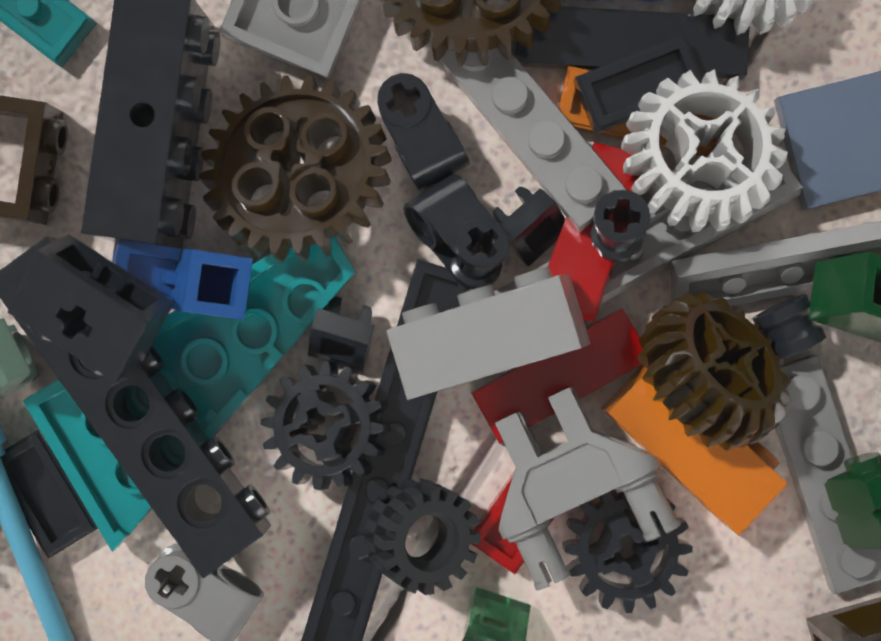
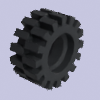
(448, 550)

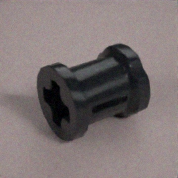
(621, 206)

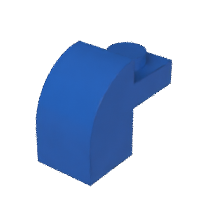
(189, 277)

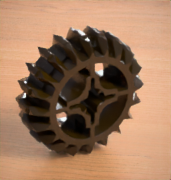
(714, 371)

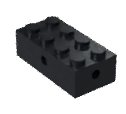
(150, 122)

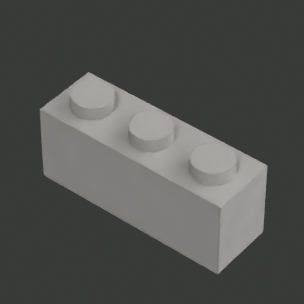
(487, 333)

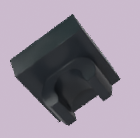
(533, 225)
(340, 337)

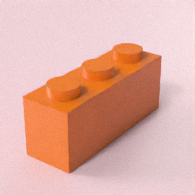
(728, 483)

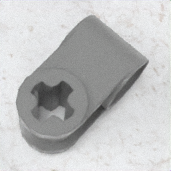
(212, 605)

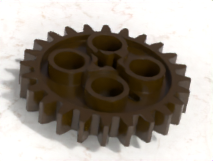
(484, 30)
(245, 164)

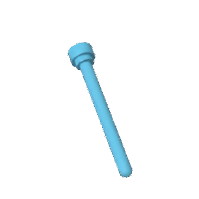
(30, 560)

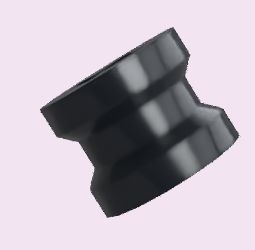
(789, 326)

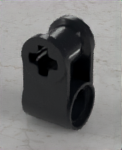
(424, 140)
(452, 224)

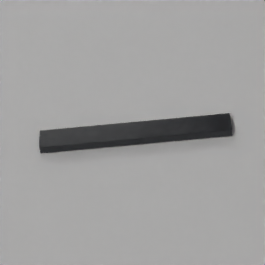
(348, 576)

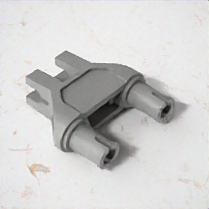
(571, 476)

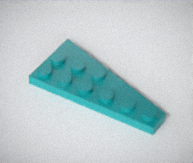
(211, 360)

